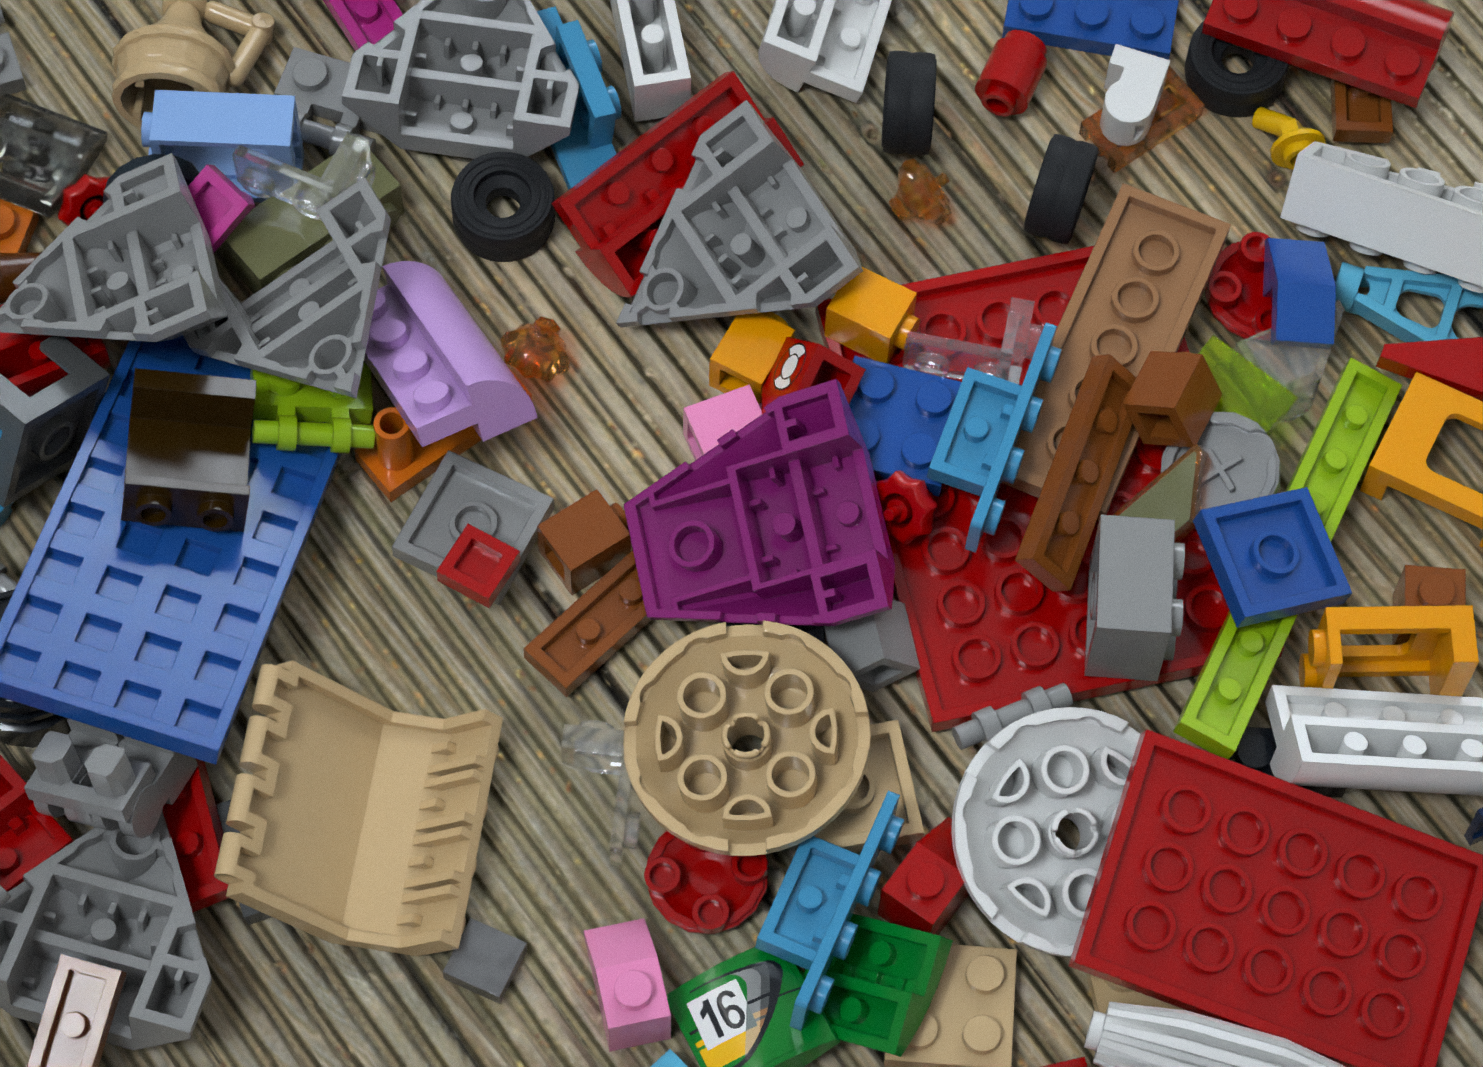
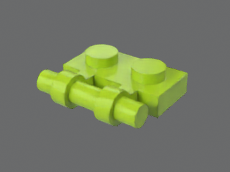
(285, 402)

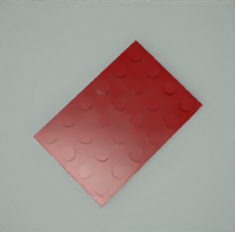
(1279, 909)

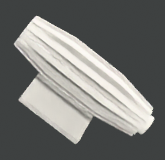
(1180, 1038)

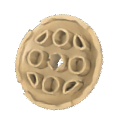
(737, 685)

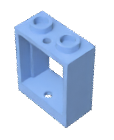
(212, 124)

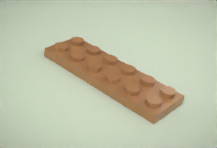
(1127, 302)

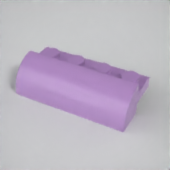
(439, 360)

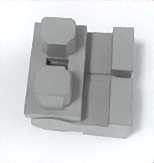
(106, 779)

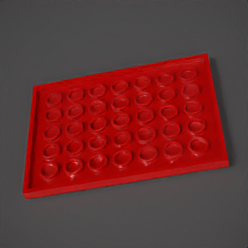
(981, 617)

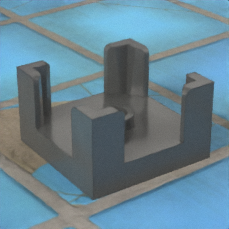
(48, 428)

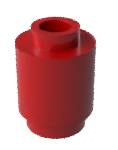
(1012, 73)

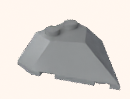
(464, 80)
(741, 234)
(126, 272)
(317, 314)
(114, 906)

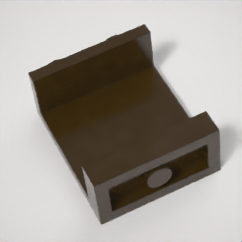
(188, 450)

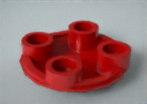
(1237, 287)
(703, 888)

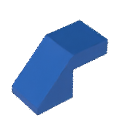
(1301, 293)

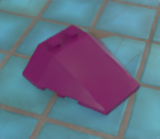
(769, 523)

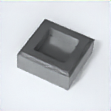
(485, 960)

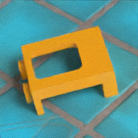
(1408, 441)
(1439, 646)

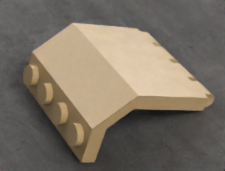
(357, 814)

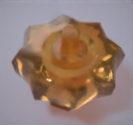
(920, 194)
(536, 350)

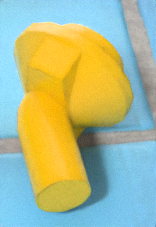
(1291, 135)

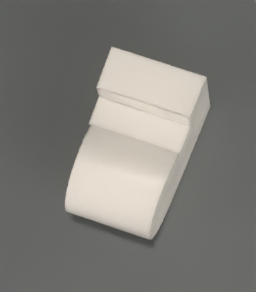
(1132, 94)

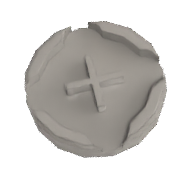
(1238, 460)

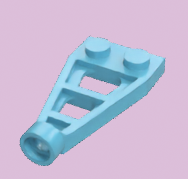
(1384, 290)

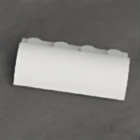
(823, 43)
(1377, 740)

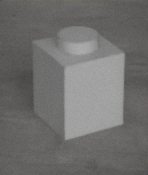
(876, 647)

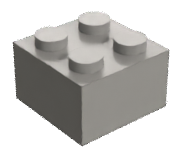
(1133, 598)

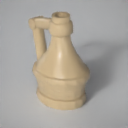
(183, 56)

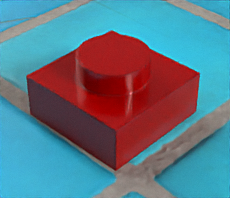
(478, 565)

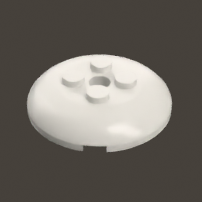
(1011, 806)

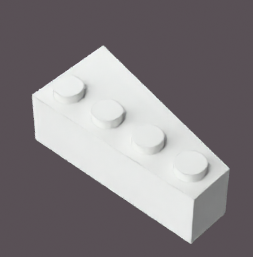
(1388, 211)

